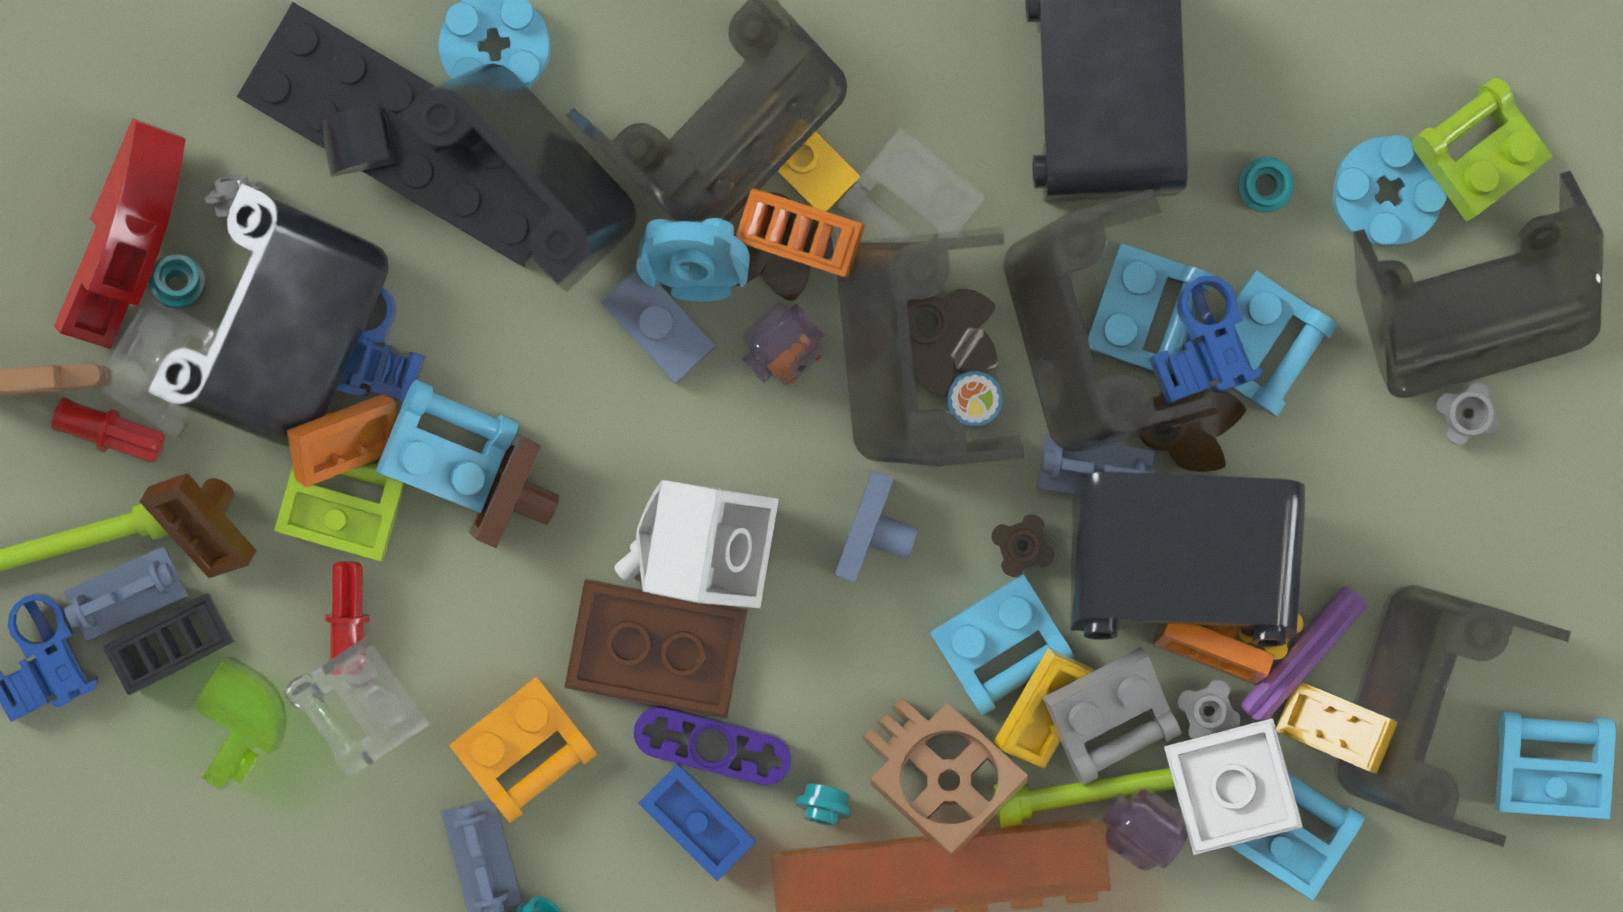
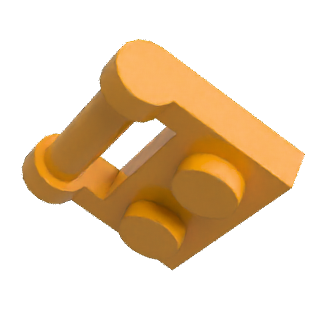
(511, 734)

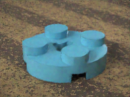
(516, 20)
(1356, 186)
(693, 258)

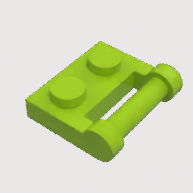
(1492, 164)
(342, 518)

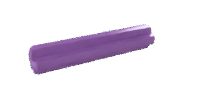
(1304, 654)

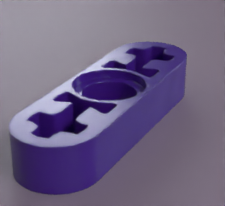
(675, 722)

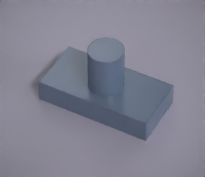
(658, 325)
(874, 530)

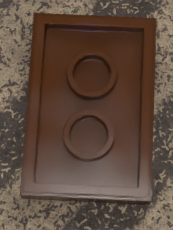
(655, 649)

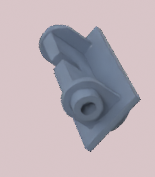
(1063, 469)
(124, 594)
(482, 857)

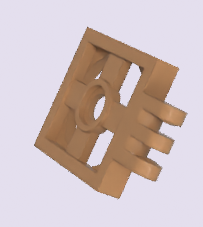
(53, 379)
(910, 745)

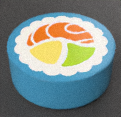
(975, 398)

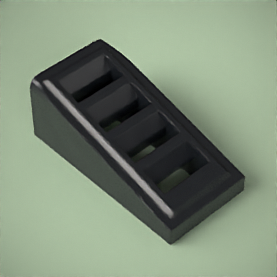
(127, 669)

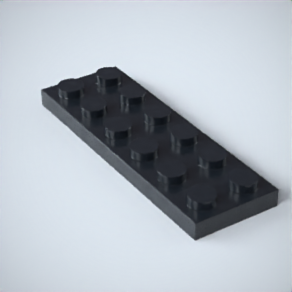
(320, 71)

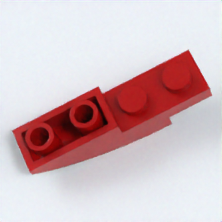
(127, 234)

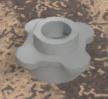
(226, 191)
(1483, 413)
(1214, 695)

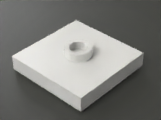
(1233, 786)

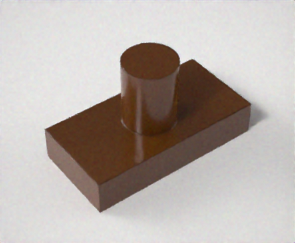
(513, 493)
(199, 523)

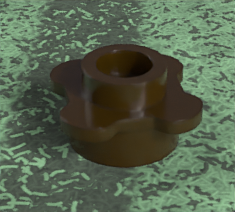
(1008, 537)

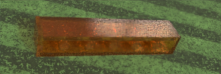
(916, 876)

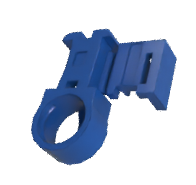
(1215, 357)
(379, 367)
(47, 672)

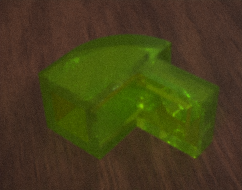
(251, 710)

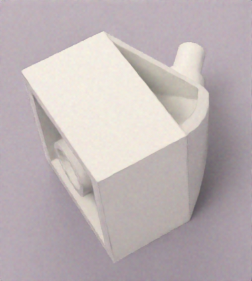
(702, 544)

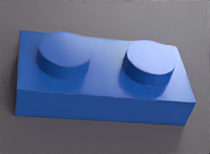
(697, 821)

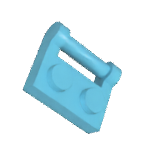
(1131, 303)
(1265, 314)
(438, 463)
(989, 630)
(1555, 784)
(1299, 855)

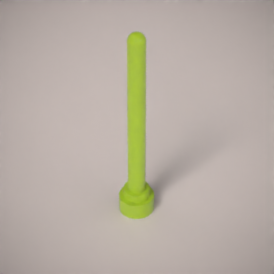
(81, 537)
(1073, 794)

